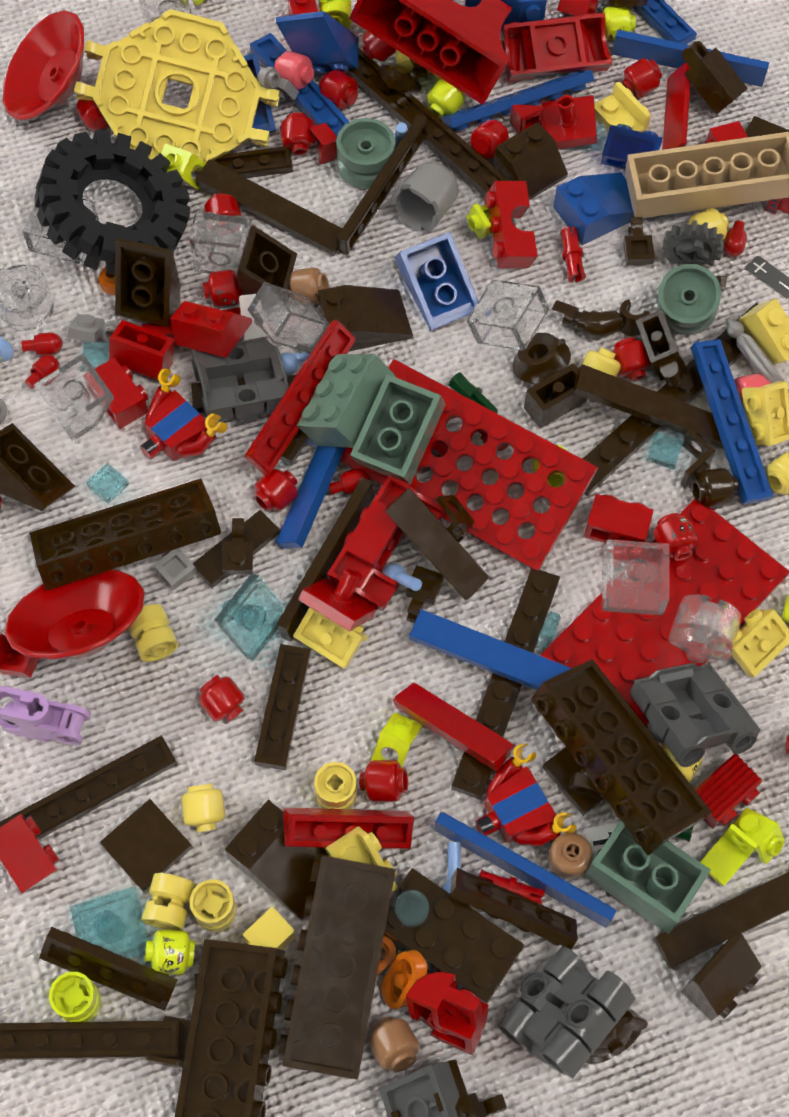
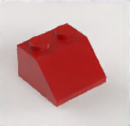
(208, 328)

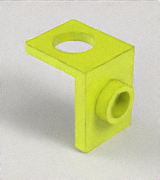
(183, 162)
(397, 734)
(728, 855)

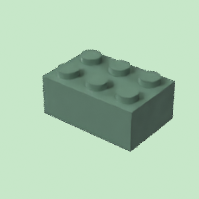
(343, 400)
(398, 429)
(653, 884)

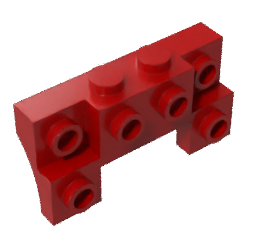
(374, 542)

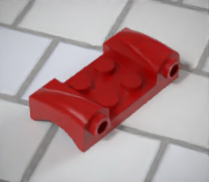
(555, 46)

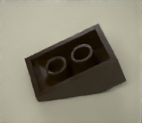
(145, 282)
(368, 313)
(28, 473)
(278, 869)

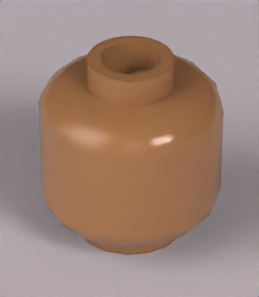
(308, 282)
(560, 856)
(394, 1044)

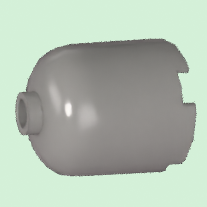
(425, 196)

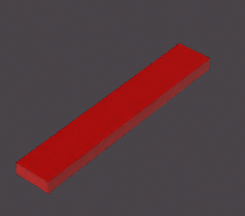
(283, 422)

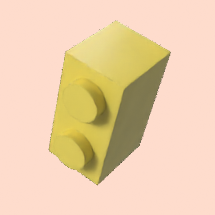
(769, 329)

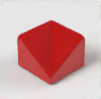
(525, 116)
(326, 142)

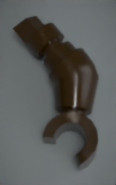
(600, 324)

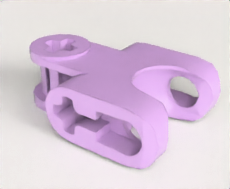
(41, 718)

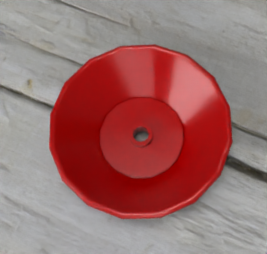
(45, 66)
(75, 617)

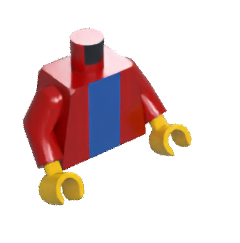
(176, 425)
(520, 807)

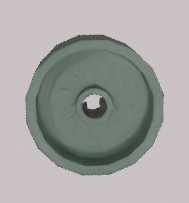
(363, 151)
(689, 298)

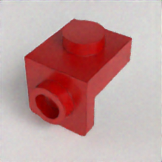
(14, 662)

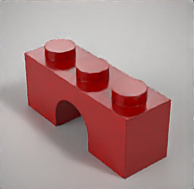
(511, 245)

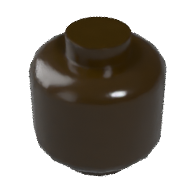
(714, 487)

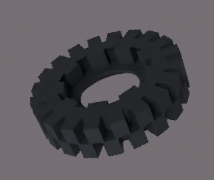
(86, 160)

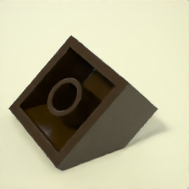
(531, 158)
(264, 261)
(723, 978)

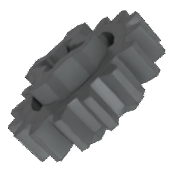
(693, 244)

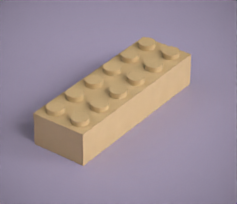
(709, 175)

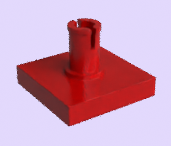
(571, 121)
(339, 601)

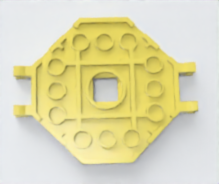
(188, 52)

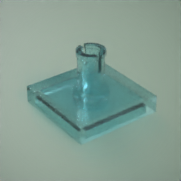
(251, 616)
(113, 923)

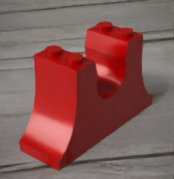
(443, 37)

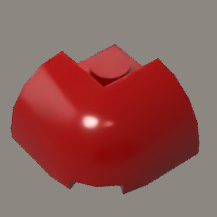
(452, 1014)

